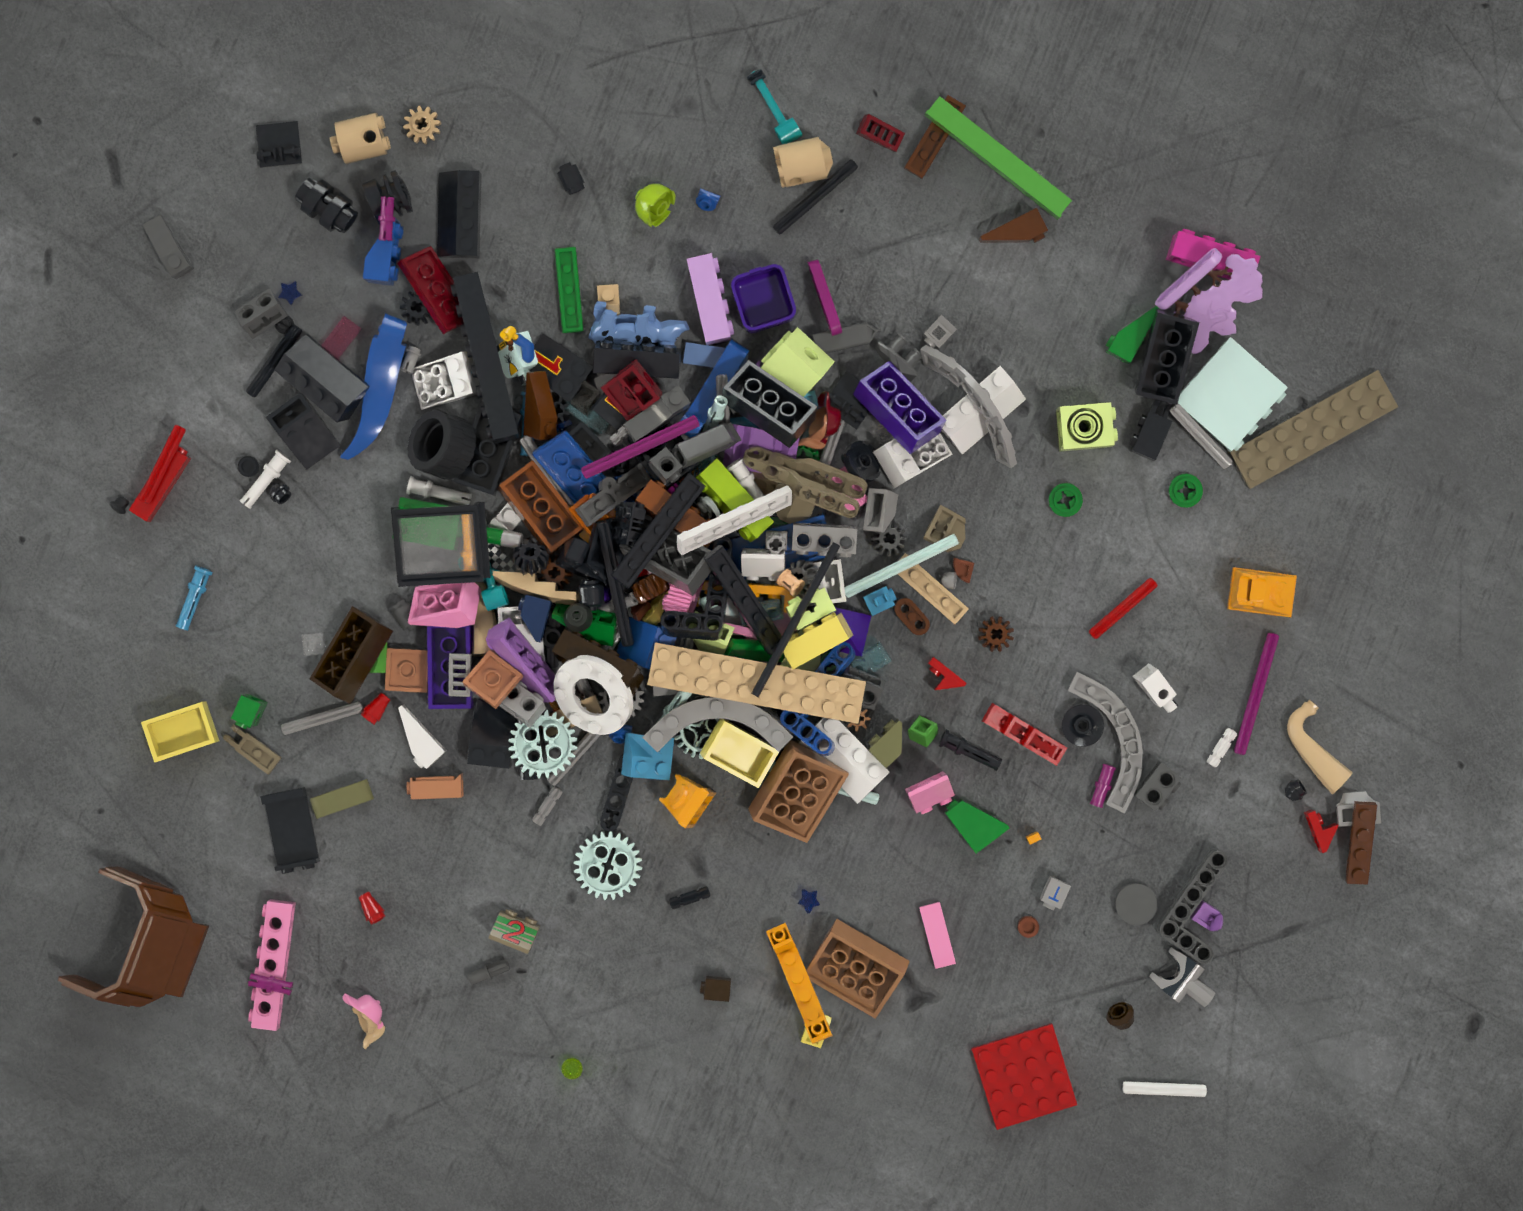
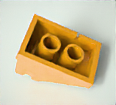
(1261, 592)
(687, 801)

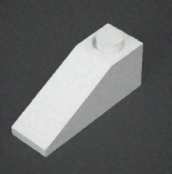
(421, 741)

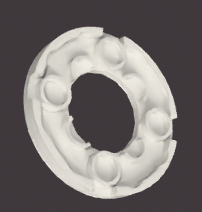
(610, 678)

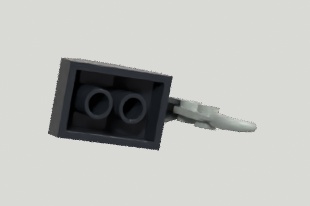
(704, 504)

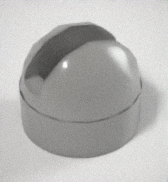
(949, 580)

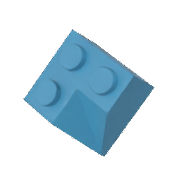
(643, 761)

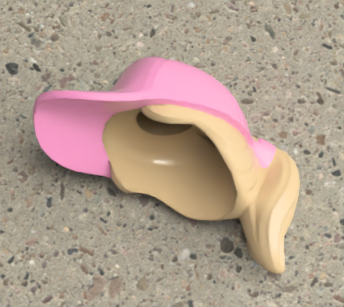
(369, 1016)

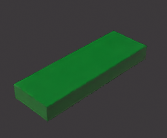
(748, 650)

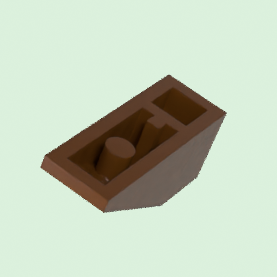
(1021, 229)
(540, 412)

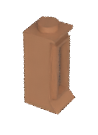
(435, 787)

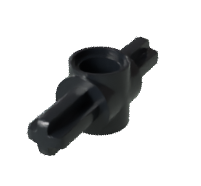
(553, 626)

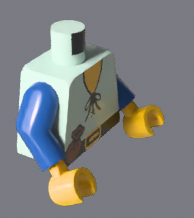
(516, 353)

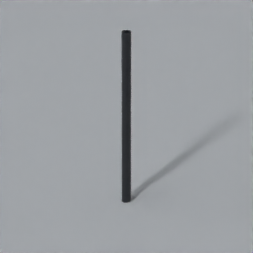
(795, 619)

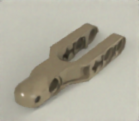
(801, 476)

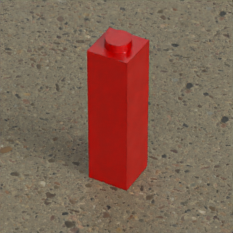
(172, 474)

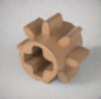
(861, 722)

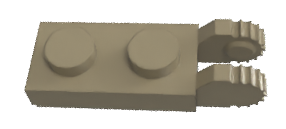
(254, 750)

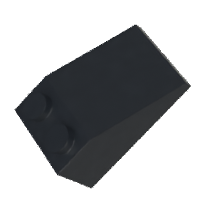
(490, 736)

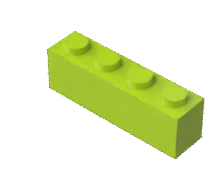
(729, 495)

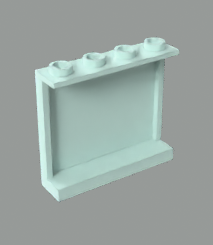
(1231, 394)

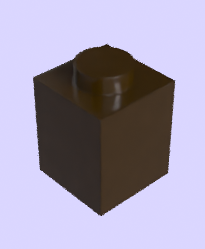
(716, 988)

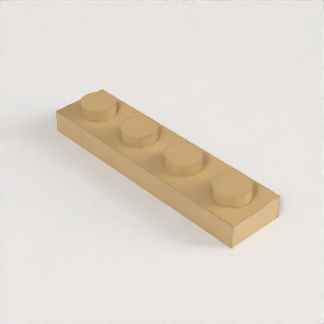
(934, 592)

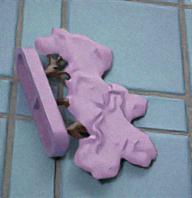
(1213, 306)

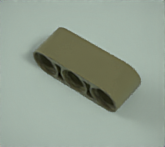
(341, 798)

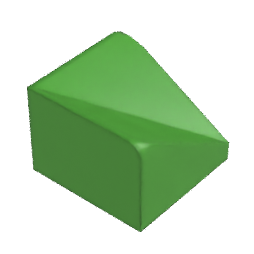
(923, 731)

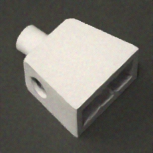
(1152, 683)

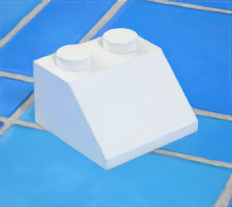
(762, 563)

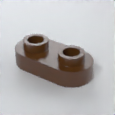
(910, 617)

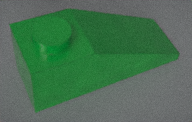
(1128, 340)
(603, 627)

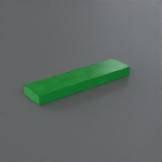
(569, 290)

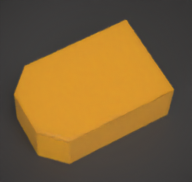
(1032, 838)

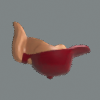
(825, 424)

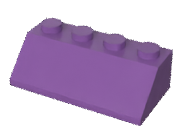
(521, 655)

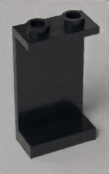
(291, 829)

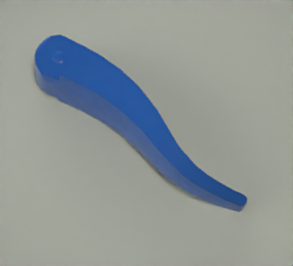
(381, 375)

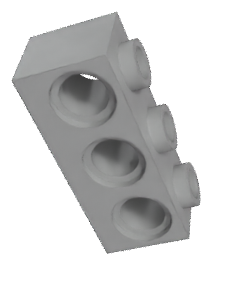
(814, 531)
(517, 706)

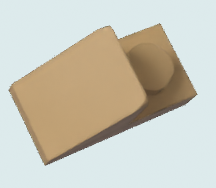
(610, 295)

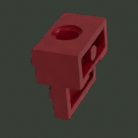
(632, 390)

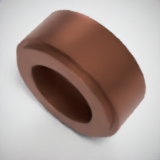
(1028, 926)

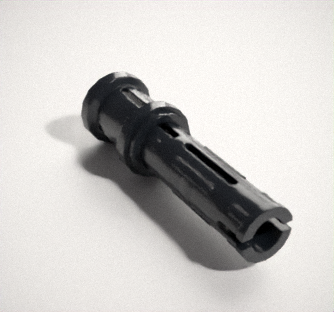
(960, 746)

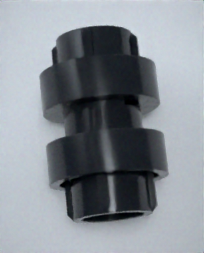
(318, 199)

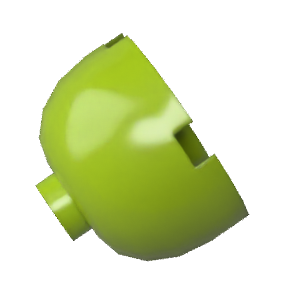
(653, 203)

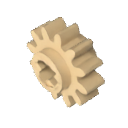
(419, 117)

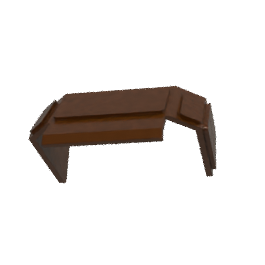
(160, 952)

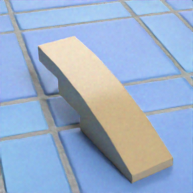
(530, 586)

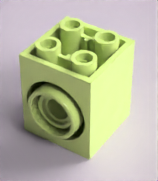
(797, 362)
(1099, 426)

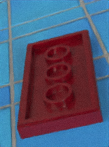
(433, 287)

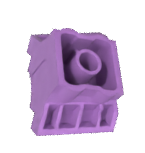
(756, 437)

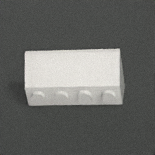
(966, 424)
(852, 756)

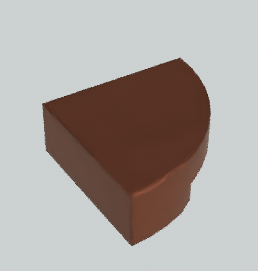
(963, 569)
(639, 610)

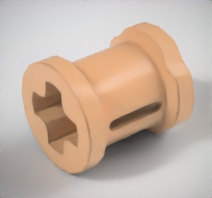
(790, 582)

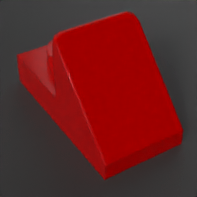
(949, 680)
(1321, 836)

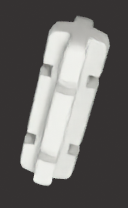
(1221, 747)

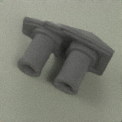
(905, 365)

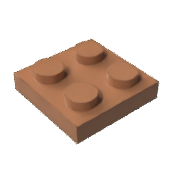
(406, 670)
(492, 679)

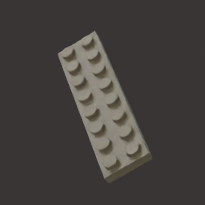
(1313, 429)

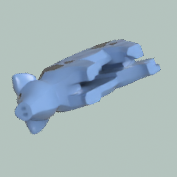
(634, 328)

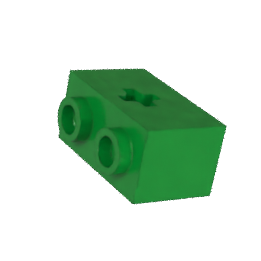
(248, 711)

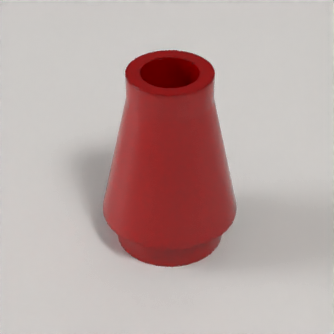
(375, 709)
(371, 908)

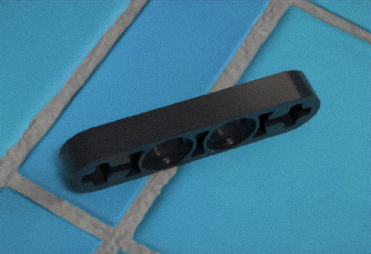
(615, 790)

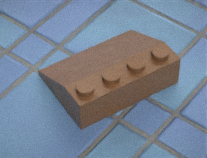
(797, 792)
(856, 968)

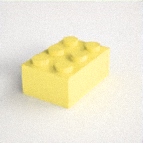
(817, 639)
(180, 731)
(739, 752)

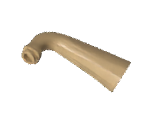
(484, 621)
(1323, 764)

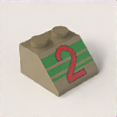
(514, 931)

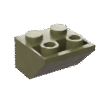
(889, 744)

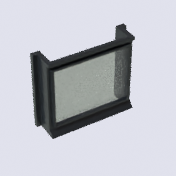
(440, 545)

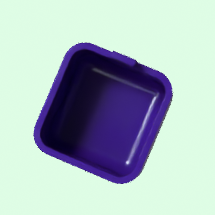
(763, 298)

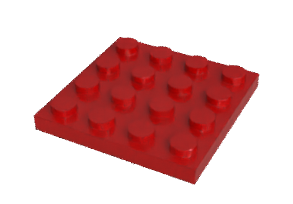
(1024, 1076)

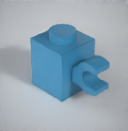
(880, 600)

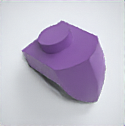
(1208, 916)

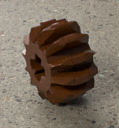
(559, 579)
(649, 588)
(995, 641)

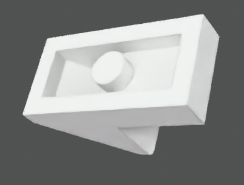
(505, 520)

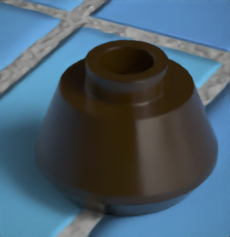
(1120, 1015)

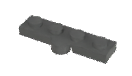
(612, 494)

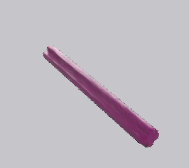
(640, 446)
(1256, 693)

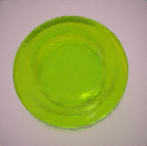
(572, 1068)

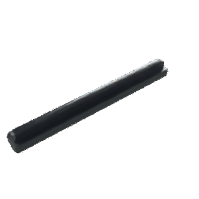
(816, 196)

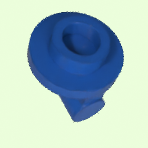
(707, 200)
(619, 736)

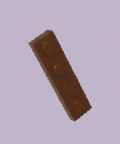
(930, 145)
(1361, 842)

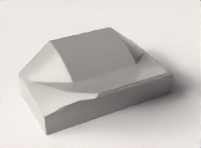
(1345, 808)

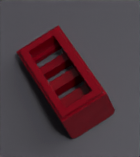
(877, 139)

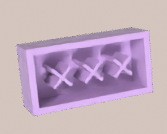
(709, 299)

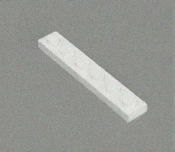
(734, 520)

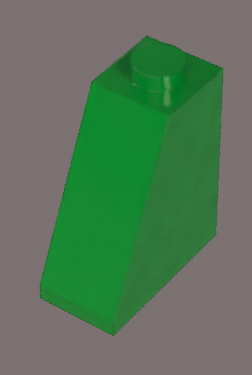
(974, 824)

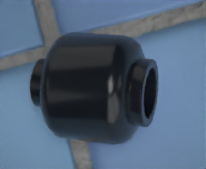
(590, 594)

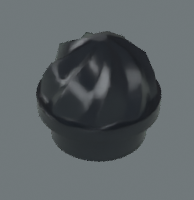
(279, 493)
(1295, 790)

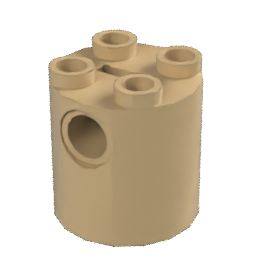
(353, 141)
(803, 161)

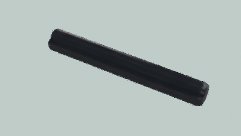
(272, 362)

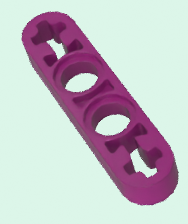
(825, 297)

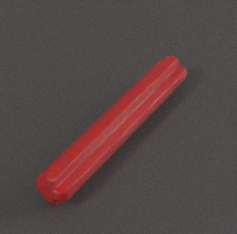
(162, 464)
(1123, 608)

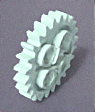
(562, 741)
(626, 871)

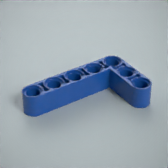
(728, 365)
(801, 721)

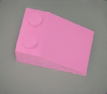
(445, 605)
(930, 792)

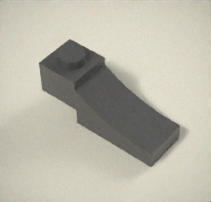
(657, 414)

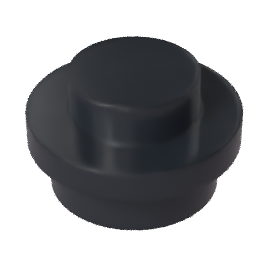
(248, 466)

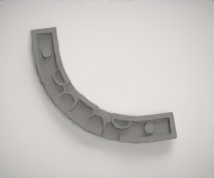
(980, 399)
(719, 708)
(1127, 734)

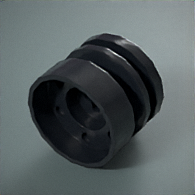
(390, 189)

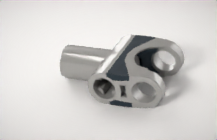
(1185, 981)

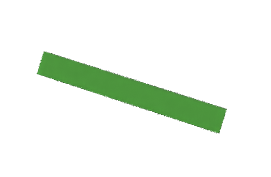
(998, 157)

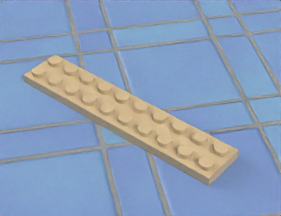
(736, 677)

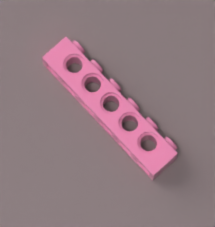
(285, 912)

